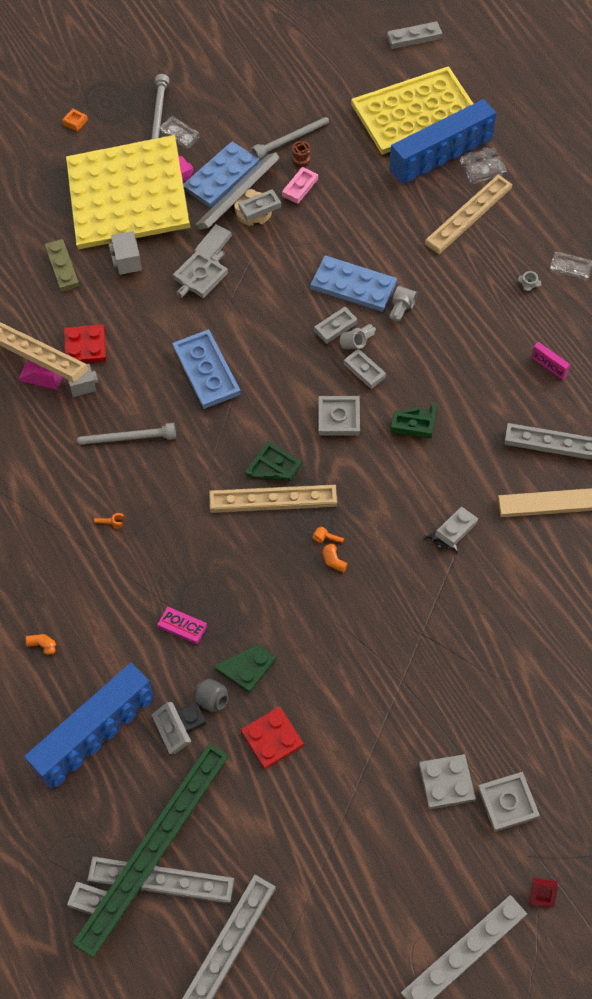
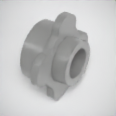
(529, 276)

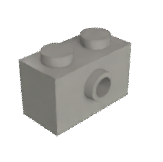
(125, 252)

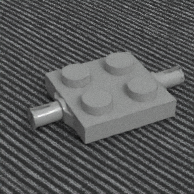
(200, 273)

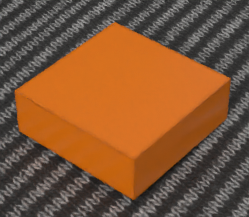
(74, 120)

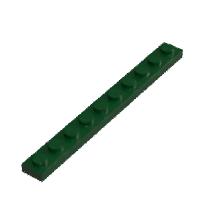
(150, 852)

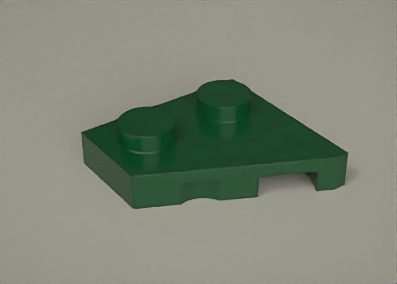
(414, 422)
(274, 464)
(247, 667)

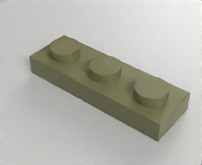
(62, 265)

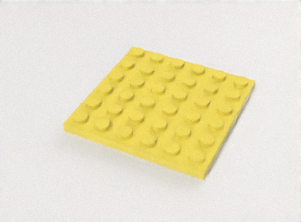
(127, 191)

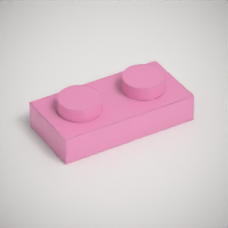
(300, 185)

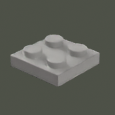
(339, 415)
(447, 781)
(508, 801)

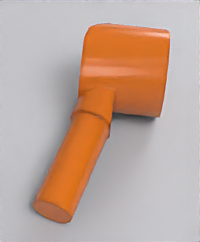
(116, 525)
(321, 533)

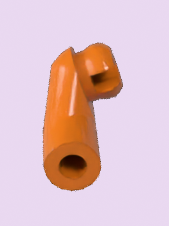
(331, 558)
(43, 641)

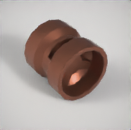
(301, 154)

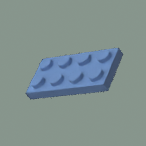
(220, 174)
(353, 283)
(206, 369)

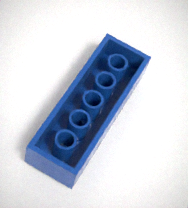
(442, 141)
(90, 726)

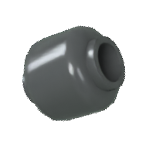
(211, 695)

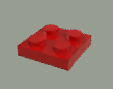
(86, 343)
(272, 738)

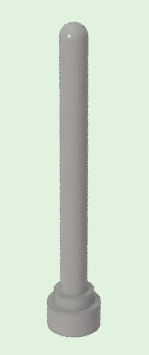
(161, 84)
(261, 150)
(167, 431)

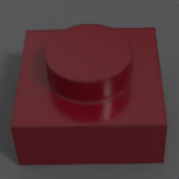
(543, 892)

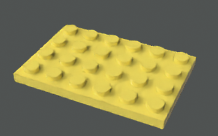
(410, 106)

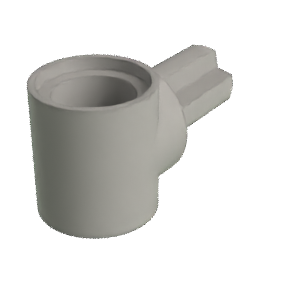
(403, 300)
(357, 337)

